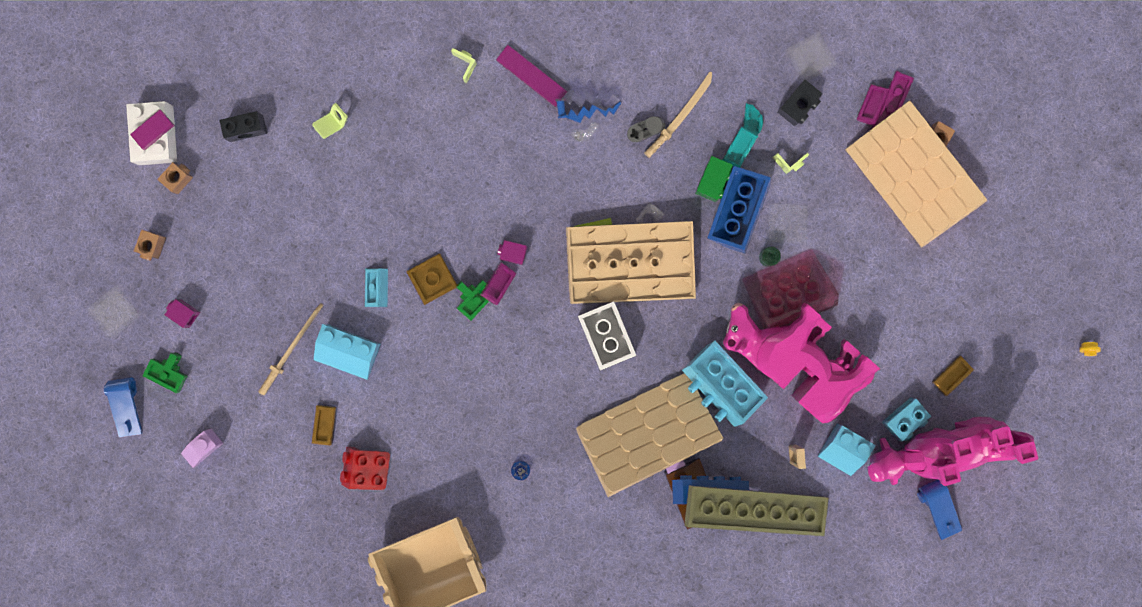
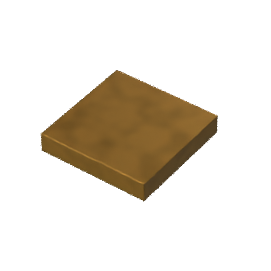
(432, 279)

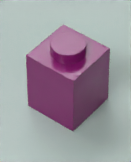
(512, 252)
(181, 313)

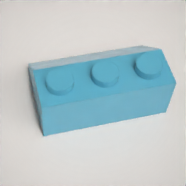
(345, 351)

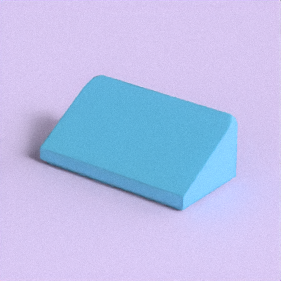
(376, 287)

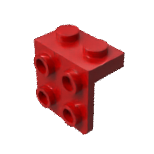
(364, 469)

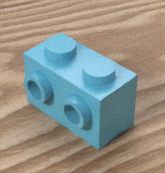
(906, 419)

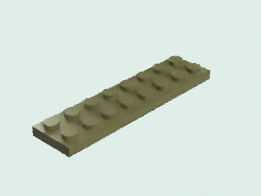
(755, 511)

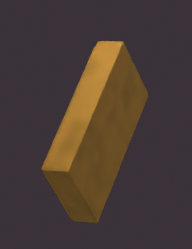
(953, 375)
(323, 425)

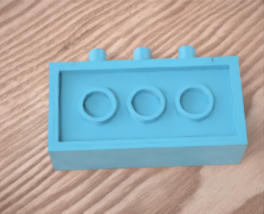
(724, 384)

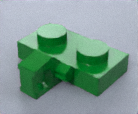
(472, 300)
(166, 372)

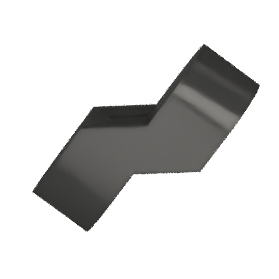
(654, 126)

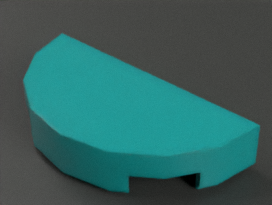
(752, 119)

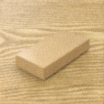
(797, 456)

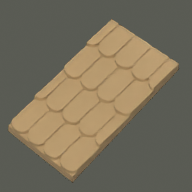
(916, 174)
(631, 262)
(648, 434)

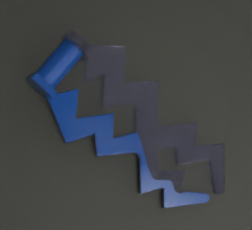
(595, 104)

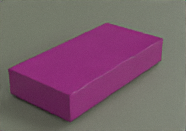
(873, 105)
(152, 129)
(498, 284)

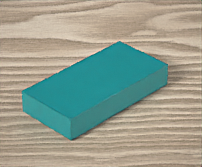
(740, 147)

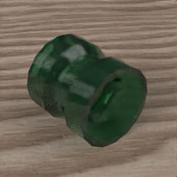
(768, 259)

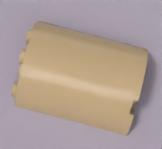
(430, 568)

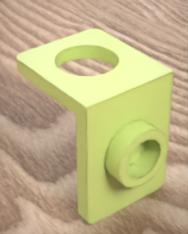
(466, 57)
(331, 122)
(785, 167)

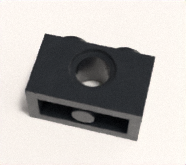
(809, 95)
(243, 126)

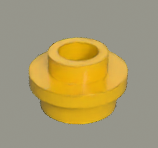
(1089, 348)

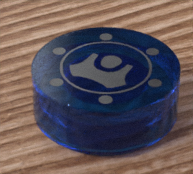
(520, 470)

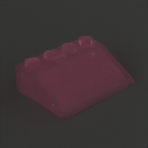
(783, 289)

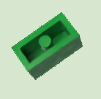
(714, 179)

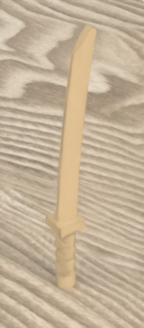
(667, 134)
(277, 369)

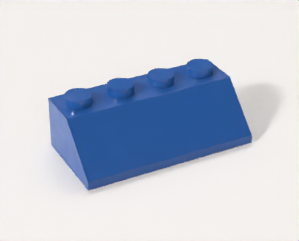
(739, 209)

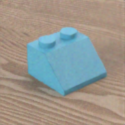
(846, 450)

